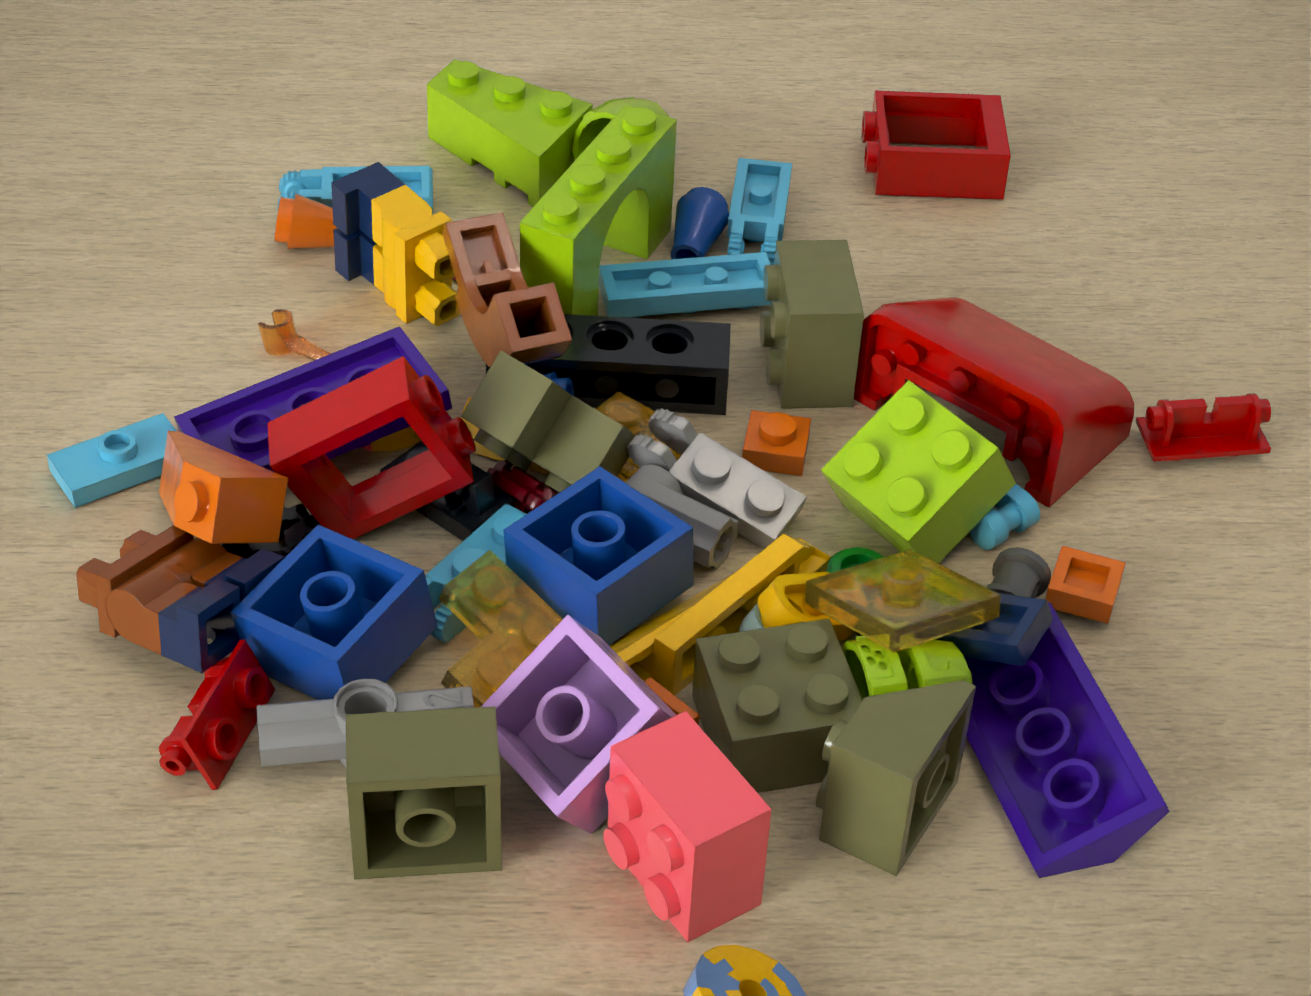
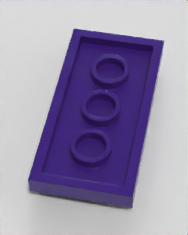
(241, 418)

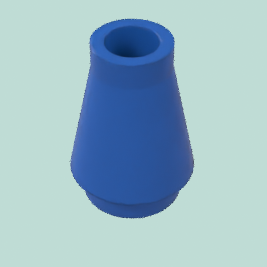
(698, 222)

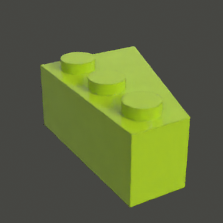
(504, 125)

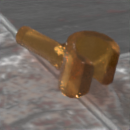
(283, 338)

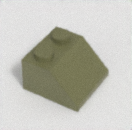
(893, 771)

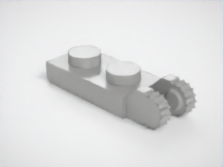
(719, 478)

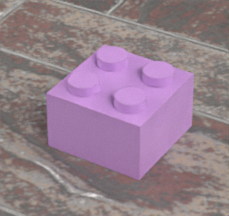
(565, 714)

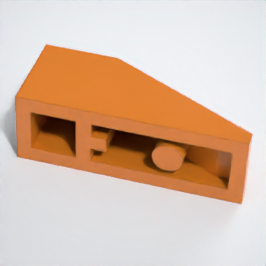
(220, 493)

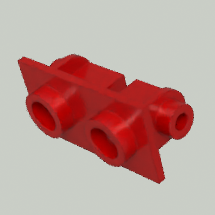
(1186, 431)
(221, 719)

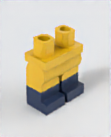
(393, 244)

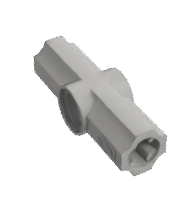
(318, 727)

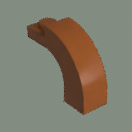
(495, 299)

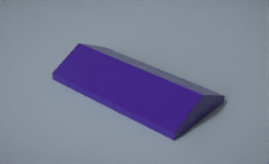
(1060, 758)

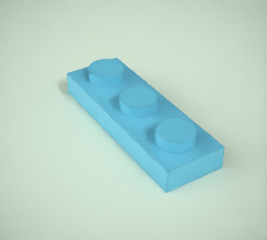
(683, 285)

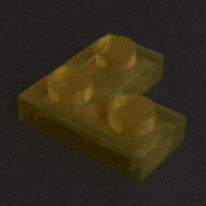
(501, 614)

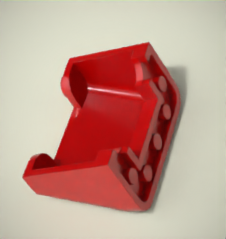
(1051, 405)

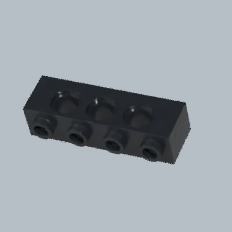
(649, 360)

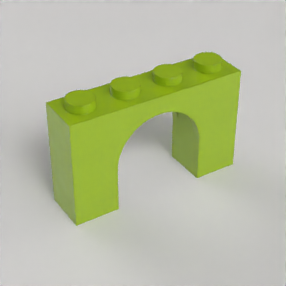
(608, 197)

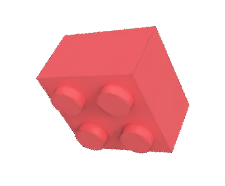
(686, 826)

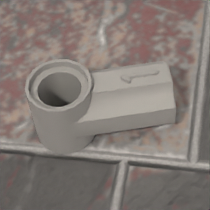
(712, 530)

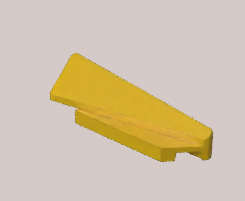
(667, 643)

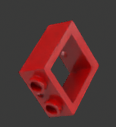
(941, 120)
(395, 390)

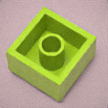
(919, 474)

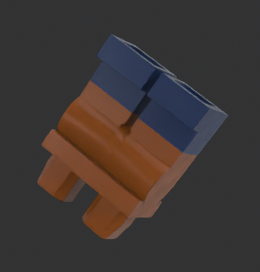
(173, 594)

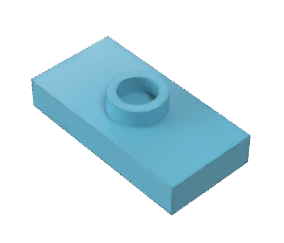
(111, 460)

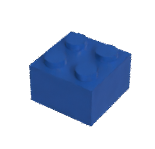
(602, 554)
(335, 615)

